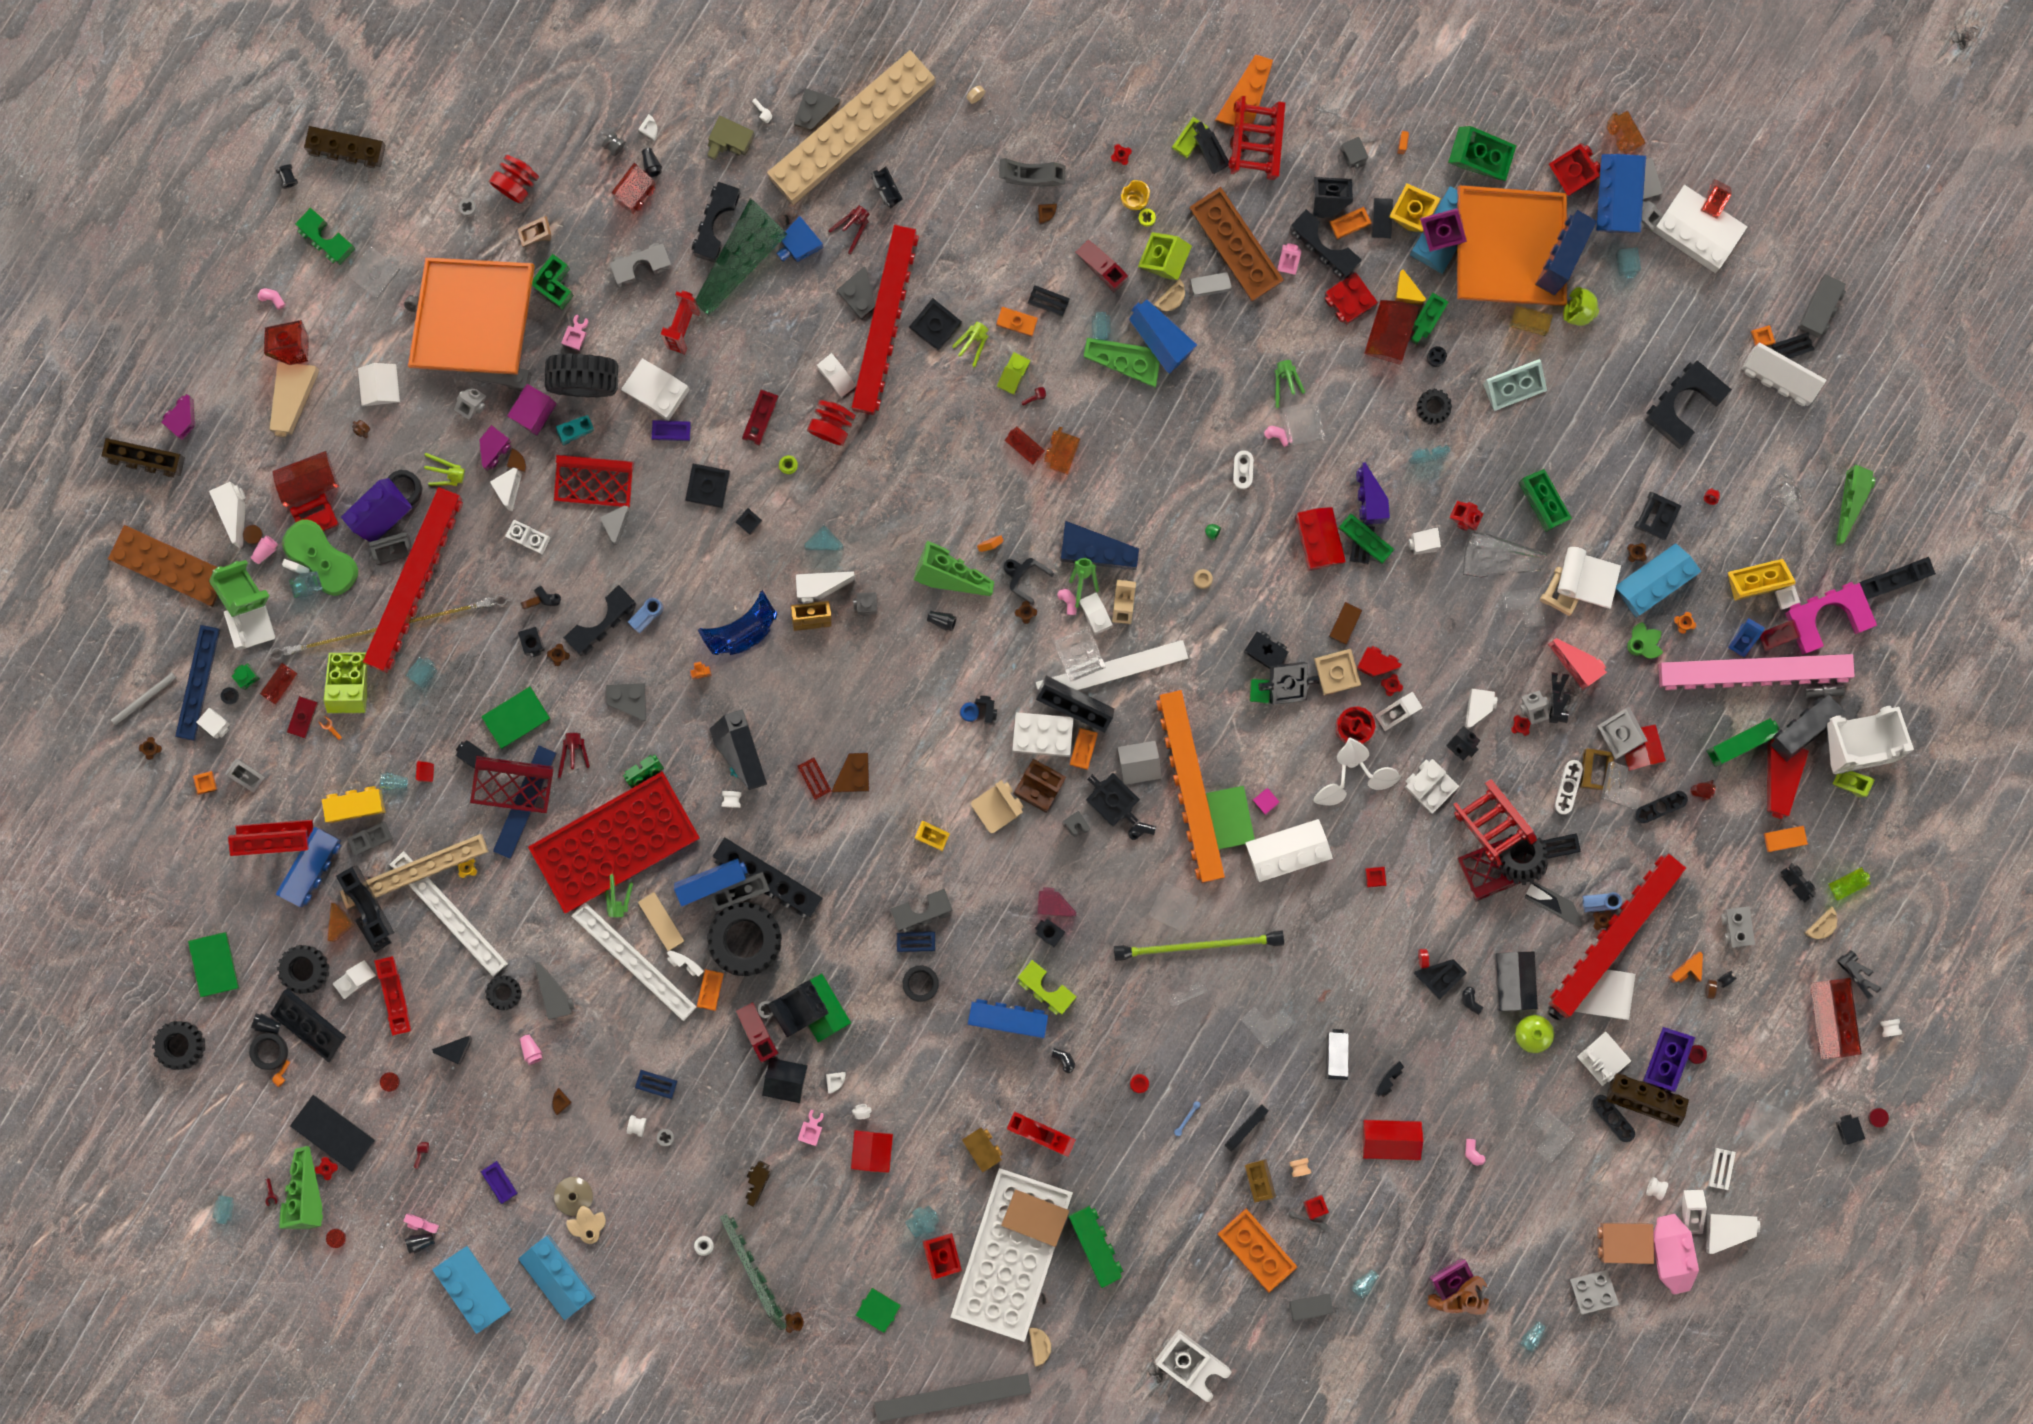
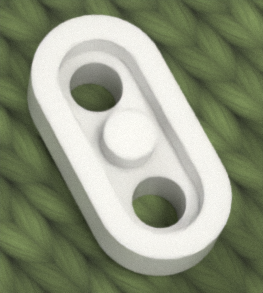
(1243, 470)

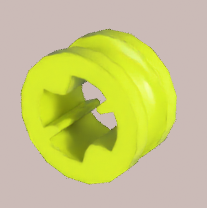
(1141, 218)

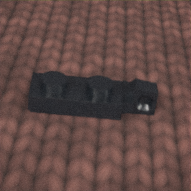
(1210, 148)

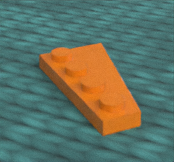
(1250, 85)

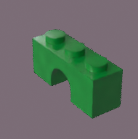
(311, 226)

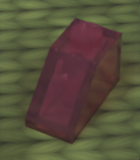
(1053, 904)

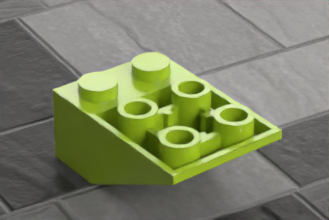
(346, 683)

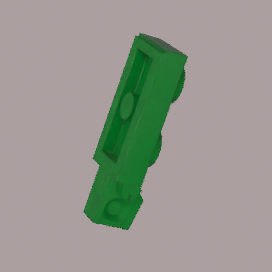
(1428, 317)

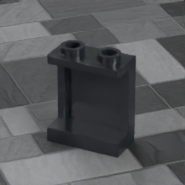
(798, 1008)

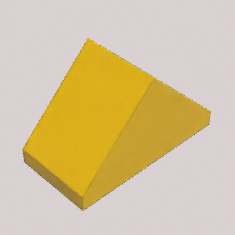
(1408, 291)
(932, 835)

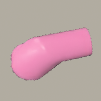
(268, 294)
(1276, 432)
(1070, 599)
(1472, 1155)

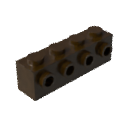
(344, 146)
(142, 456)
(1647, 1100)

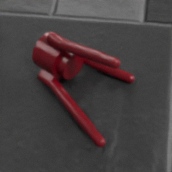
(857, 216)
(573, 741)

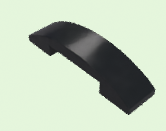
(1897, 578)

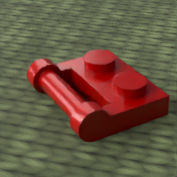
(325, 518)

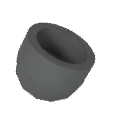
(411, 303)

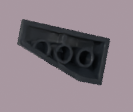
(735, 742)

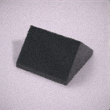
(784, 1080)

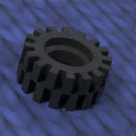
(1445, 402)
(492, 988)

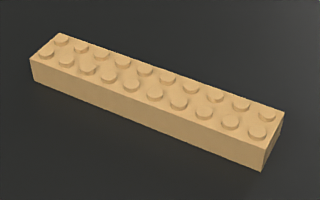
(851, 127)

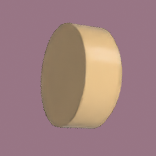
(975, 94)
(1203, 579)

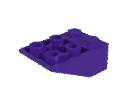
(1374, 500)

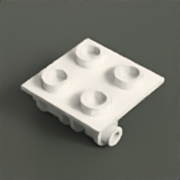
(1604, 1058)

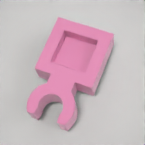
(574, 335)
(810, 1131)
(416, 1222)

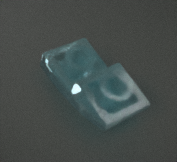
(1423, 456)

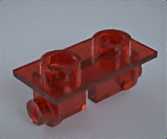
(1024, 445)
(278, 683)
(1704, 790)

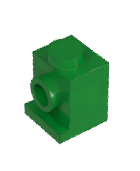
(245, 676)

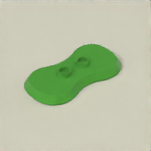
(309, 547)

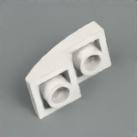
(528, 537)
(680, 960)

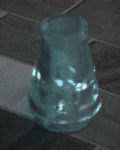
(392, 781)
(1365, 1283)
(1533, 1336)

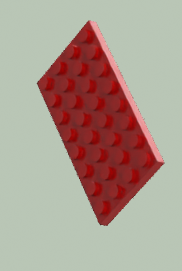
(615, 840)

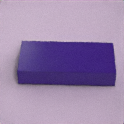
(671, 430)
(499, 1182)

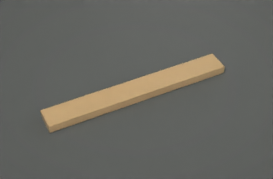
(423, 867)

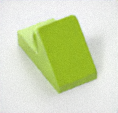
(1013, 373)
(1854, 782)

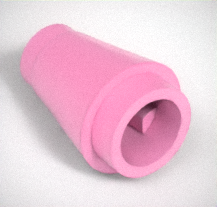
(264, 549)
(530, 1050)

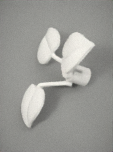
(1352, 755)

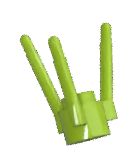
(976, 333)
(455, 473)

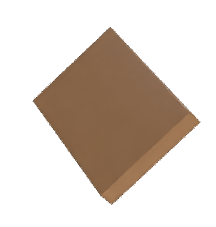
(1035, 1218)

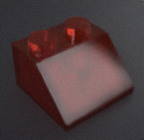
(633, 189)
(287, 342)

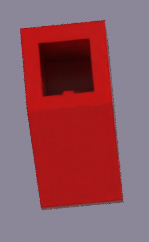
(1376, 664)

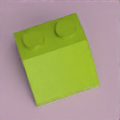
(1165, 255)

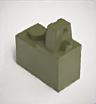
(729, 135)

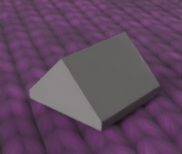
(1139, 762)

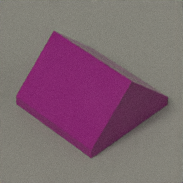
(1443, 229)
(532, 409)
(1451, 1278)

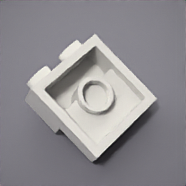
(1431, 785)

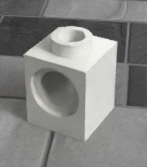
(213, 723)

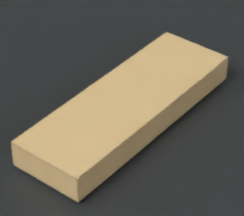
(661, 921)

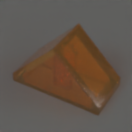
(338, 923)

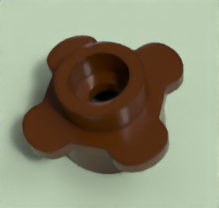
(360, 428)
(1635, 557)
(1025, 617)
(553, 655)
(145, 748)
(1597, 919)
(798, 1322)

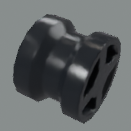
(1439, 354)

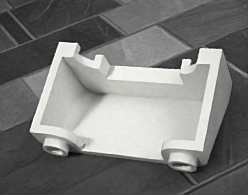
(1868, 740)

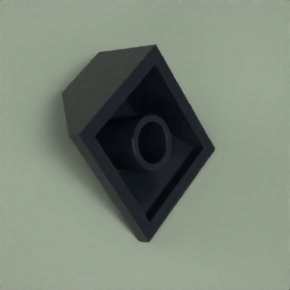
(1331, 196)

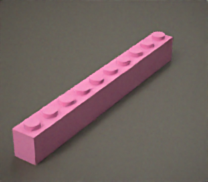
(1756, 671)

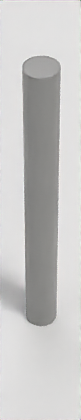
(144, 698)

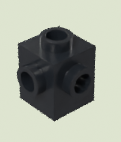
(1464, 743)

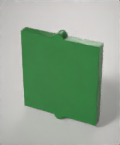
(878, 1310)

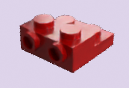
(1576, 169)
(1350, 298)

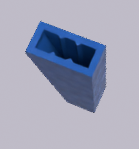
(1161, 335)
(709, 881)

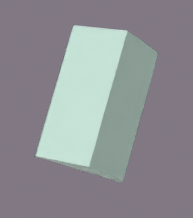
(1515, 385)

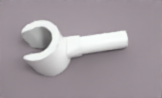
(766, 116)

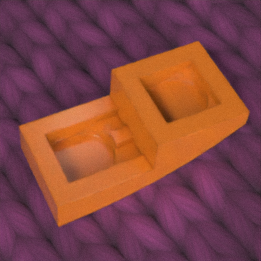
(1785, 838)

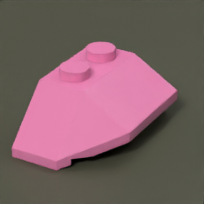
(1675, 1254)

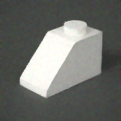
(836, 375)
(1425, 541)
(1095, 613)
(1479, 705)
(1398, 711)
(1694, 1210)

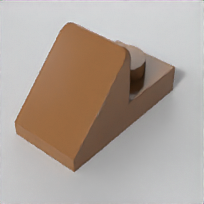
(535, 232)

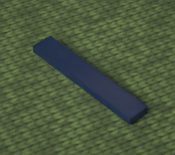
(197, 682)
(518, 819)

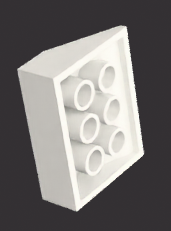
(1698, 233)

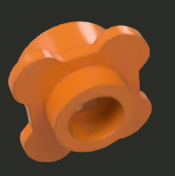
(1690, 622)

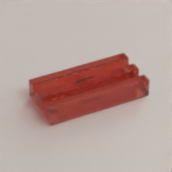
(822, 793)

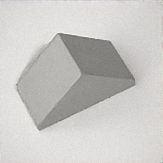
(615, 522)
(244, 775)

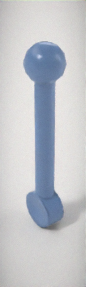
(1196, 1105)

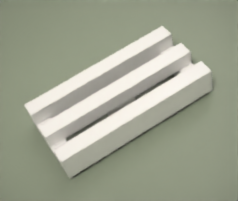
(1729, 1169)

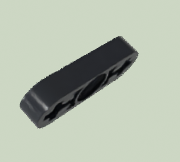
(1676, 806)
(1626, 1126)
(1246, 1127)

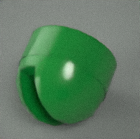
(1212, 531)

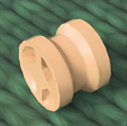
(1300, 1167)

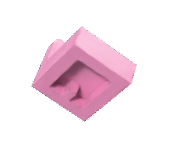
(1289, 258)

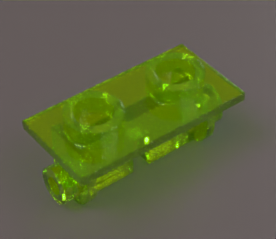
(1849, 883)

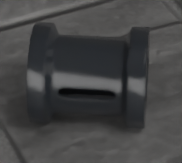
(286, 175)

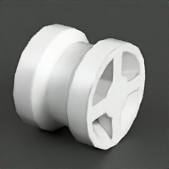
(731, 799)
(1891, 1027)
(636, 1126)
(1657, 1188)

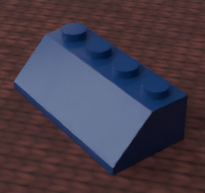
(1621, 193)
(309, 867)
(1007, 1019)

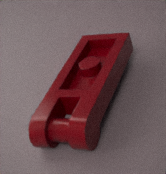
(760, 416)

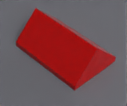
(1392, 1140)

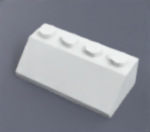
(1783, 374)
(1288, 850)

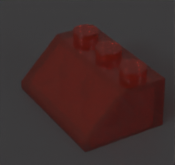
(1391, 331)
(305, 479)

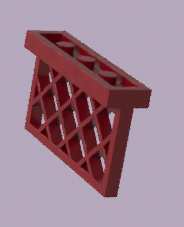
(518, 769)
(1495, 885)

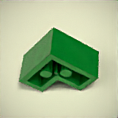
(548, 282)

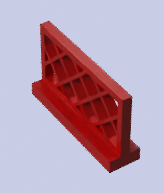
(593, 464)

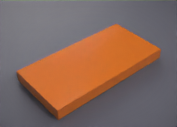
(1257, 1250)

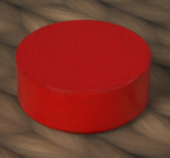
(1423, 957)
(1139, 1083)

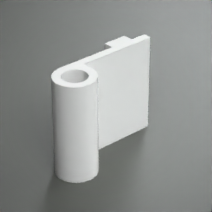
(1588, 578)
(1610, 996)

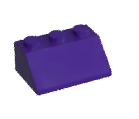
(377, 510)

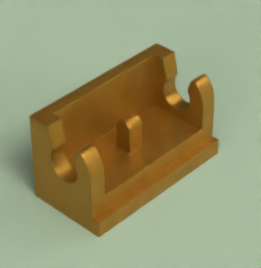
(1260, 1180)

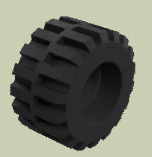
(1524, 872)
(288, 961)
(163, 1040)

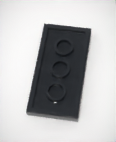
(308, 1025)
(332, 1133)

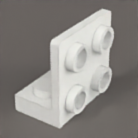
(250, 628)

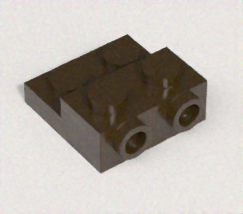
(758, 1177)

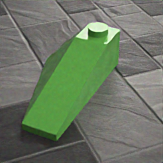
(1856, 490)
(943, 571)
(303, 1199)

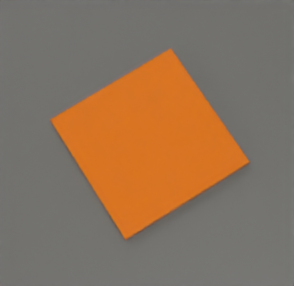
(1508, 244)
(471, 315)

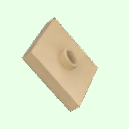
(1337, 672)

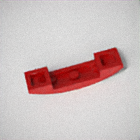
(393, 995)

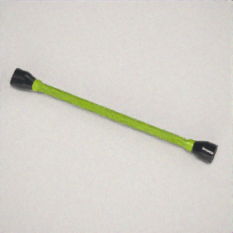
(1274, 938)

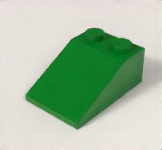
(1482, 153)

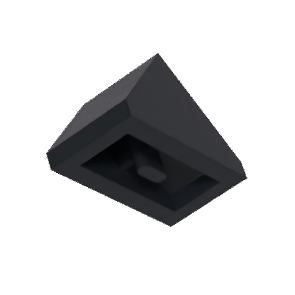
(454, 1050)

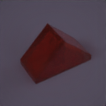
(1716, 198)

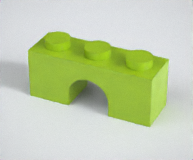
(1058, 1000)

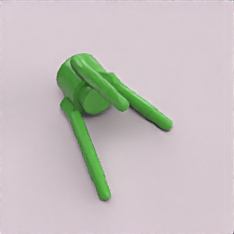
(1286, 370)
(1083, 568)
(614, 907)

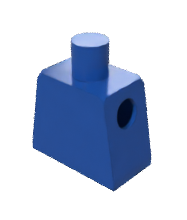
(799, 242)

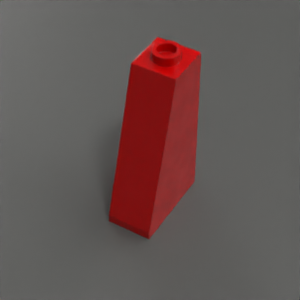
(1783, 780)

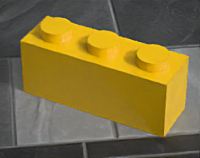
(353, 804)

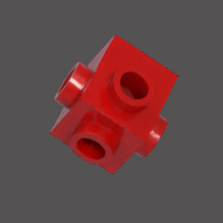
(1466, 515)

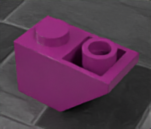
(181, 418)
(492, 445)

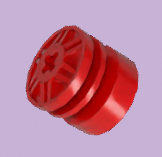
(513, 179)
(831, 422)

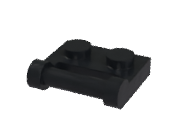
(1663, 519)

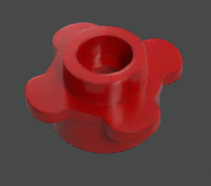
(1115, 157)
(1392, 680)
(1516, 727)
(332, 1167)

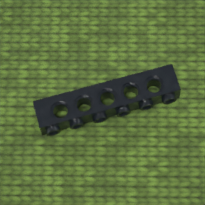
(812, 899)

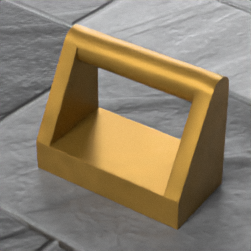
(1587, 764)

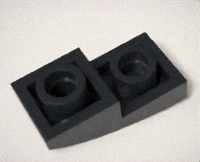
(1381, 218)
(1384, 1085)

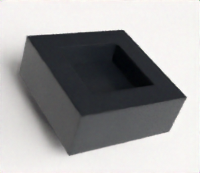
(749, 521)

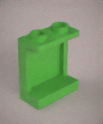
(237, 588)

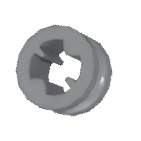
(468, 213)
(761, 1013)
(668, 1132)

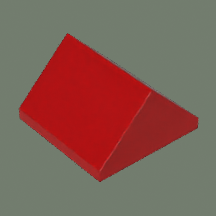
(1647, 753)
(872, 1151)
(942, 1256)

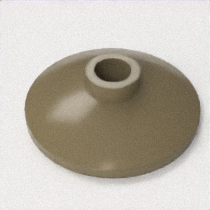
(573, 1185)

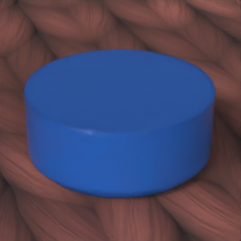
(969, 712)

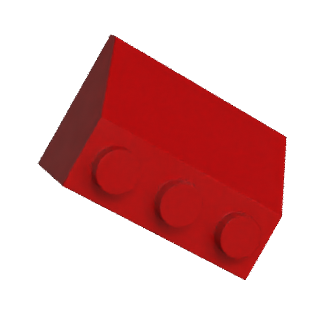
(1320, 538)

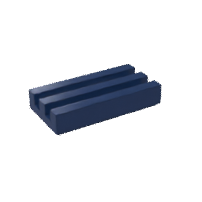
(922, 949)
(671, 1089)

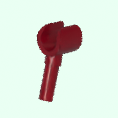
(1040, 394)
(423, 1147)
(270, 1193)

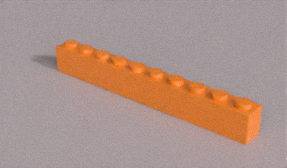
(1191, 786)

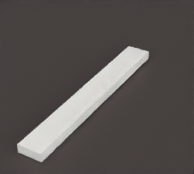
(1128, 666)
(454, 920)
(634, 961)

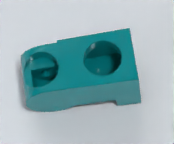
(574, 429)

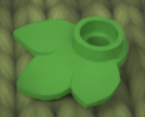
(1647, 641)

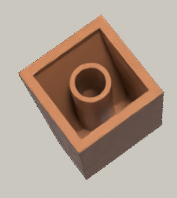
(1626, 1243)

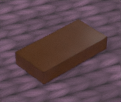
(1345, 623)

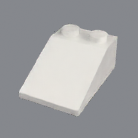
(655, 389)
(231, 508)
(819, 585)

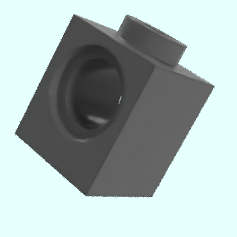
(1354, 153)

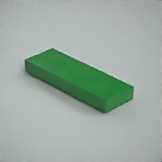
(1366, 538)

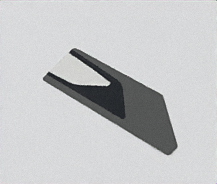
(1554, 903)

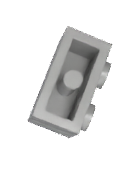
(1738, 927)

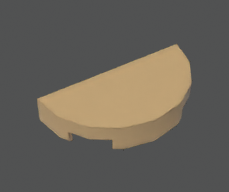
(1172, 298)
(1824, 925)
(1040, 1345)

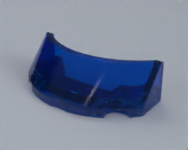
(743, 632)

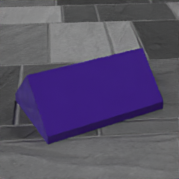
(1669, 1059)

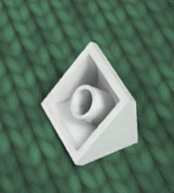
(378, 384)
(507, 487)

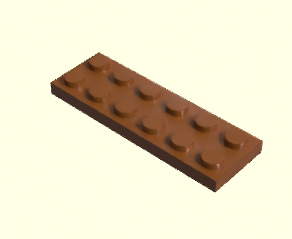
(1236, 244)
(164, 564)

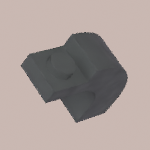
(1032, 174)

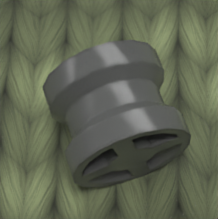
(613, 144)

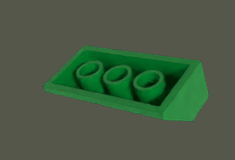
(1095, 1246)

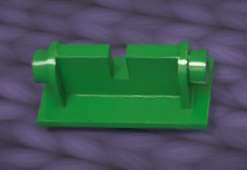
(651, 767)

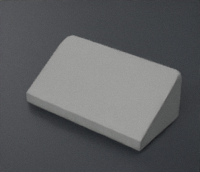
(1210, 284)

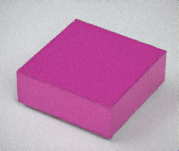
(1266, 801)

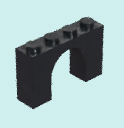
(1663, 415)

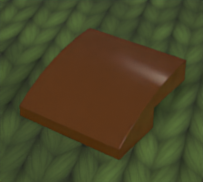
(1039, 785)

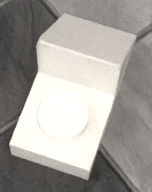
(354, 979)

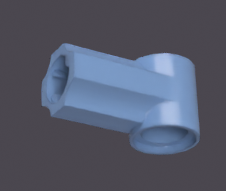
(645, 616)
(1599, 902)

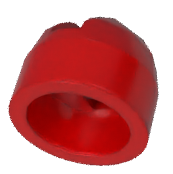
(1710, 500)

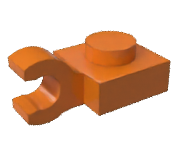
(700, 671)

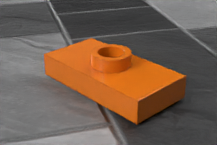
(1350, 223)
(1017, 321)
(1083, 749)
(710, 990)

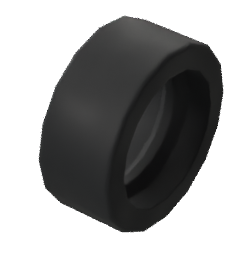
(417, 484)
(935, 983)
(254, 1048)

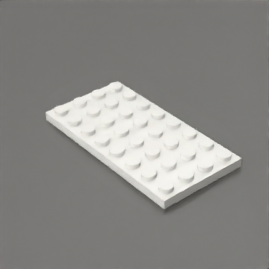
(1004, 1265)

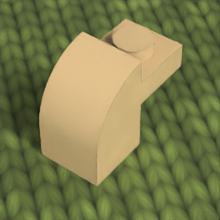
(1124, 602)

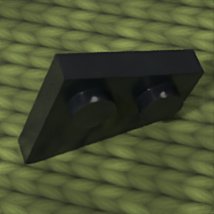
(1441, 977)

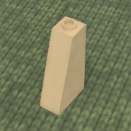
(290, 395)

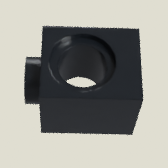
(527, 634)
(467, 752)
(1052, 941)
(1850, 1129)

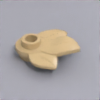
(586, 1221)

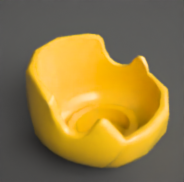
(1135, 195)

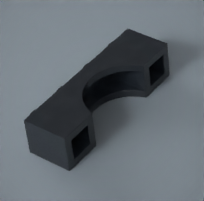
(723, 200)
(1341, 261)
(618, 605)
(358, 890)

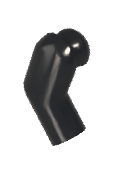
(547, 599)
(1139, 829)
(1469, 1000)
(1066, 1059)

